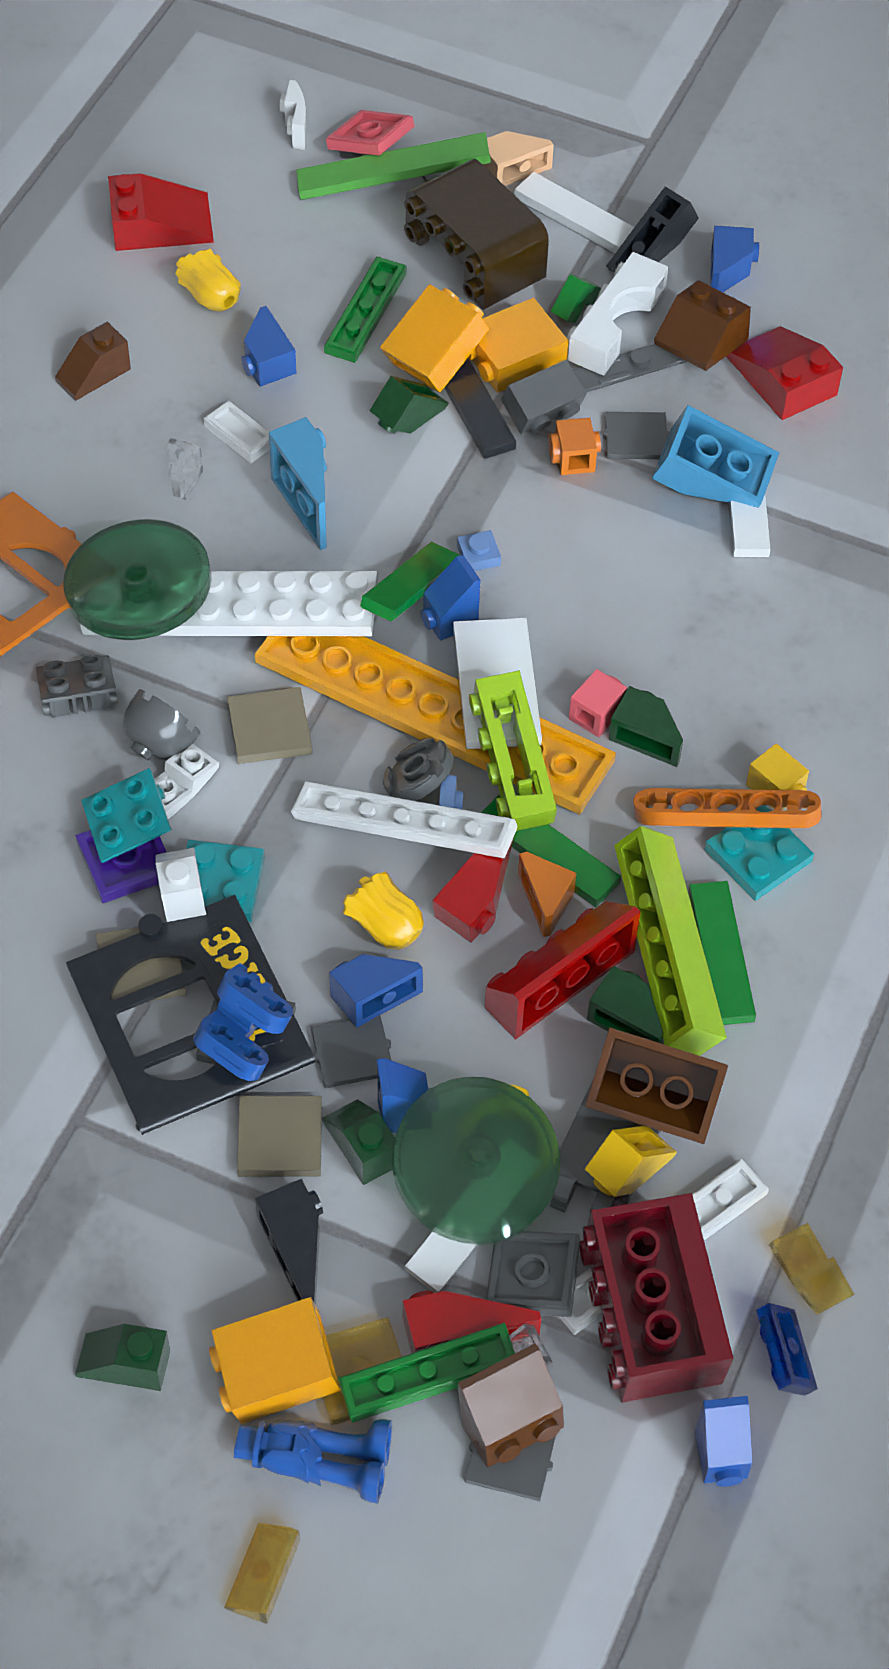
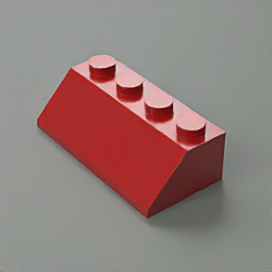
(562, 966)

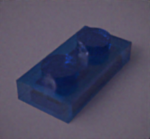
(786, 1349)

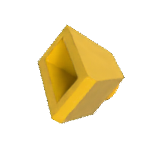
(628, 1160)

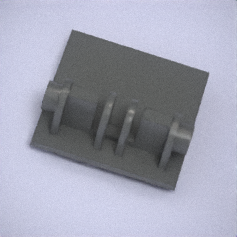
(75, 679)

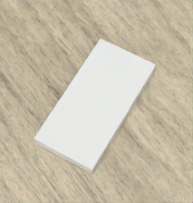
(488, 650)

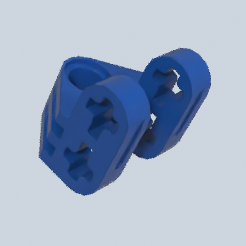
(241, 1009)

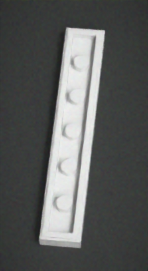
(405, 819)
(716, 1206)

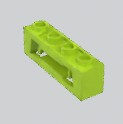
(498, 694)

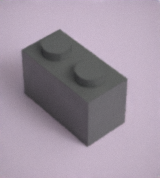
(544, 397)

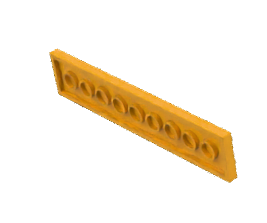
(426, 706)

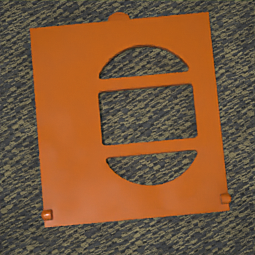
(28, 528)

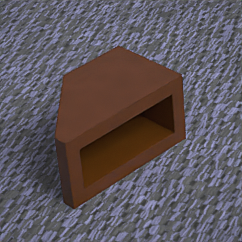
(94, 361)

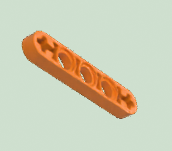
(743, 816)

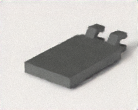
(580, 1145)

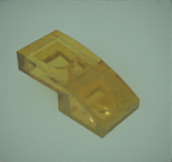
(809, 1269)

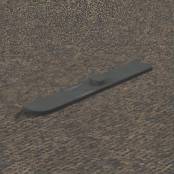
(628, 366)

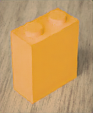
(435, 337)
(518, 345)
(273, 1361)

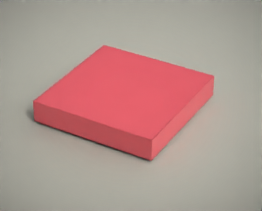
(370, 132)

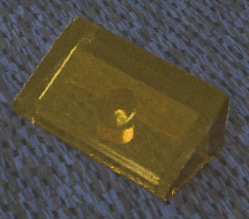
(263, 1571)

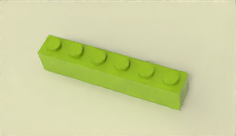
(670, 942)

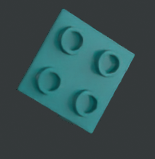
(126, 814)

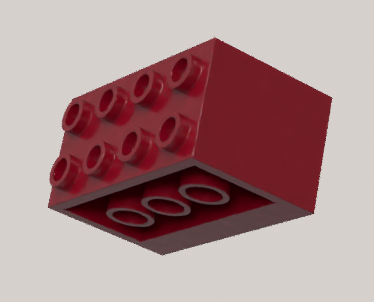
(655, 1298)

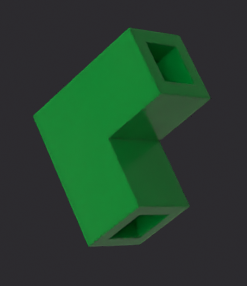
(573, 297)

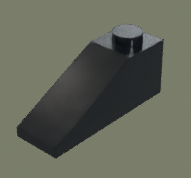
(659, 229)
(292, 1228)

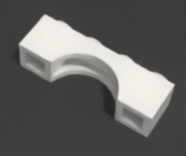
(634, 287)

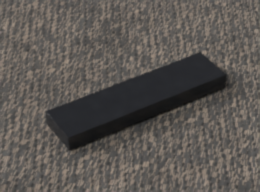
(479, 412)

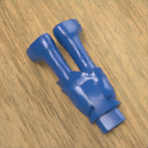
(296, 1449)

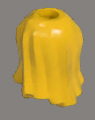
(208, 280)
(384, 911)

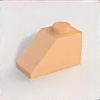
(518, 156)

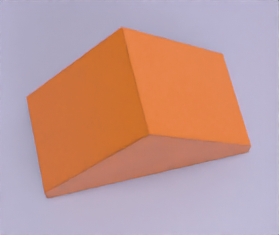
(547, 889)

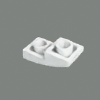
(295, 114)
(185, 777)

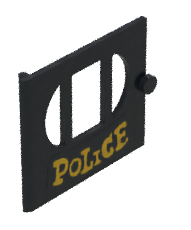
(214, 946)

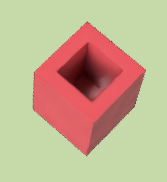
(596, 702)

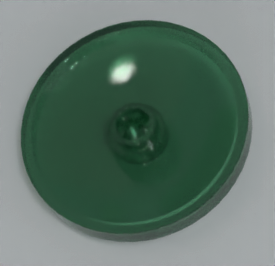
(137, 579)
(475, 1160)

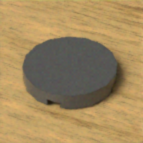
(418, 769)

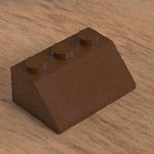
(656, 1085)

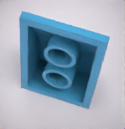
(714, 461)
(298, 473)

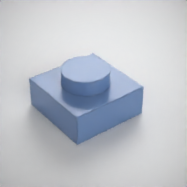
(479, 550)
(448, 795)

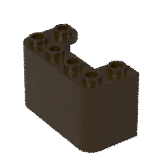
(482, 228)

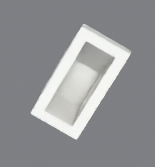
(180, 884)

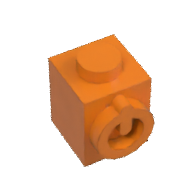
(574, 446)

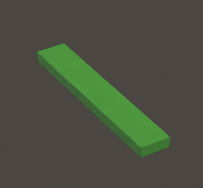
(391, 166)

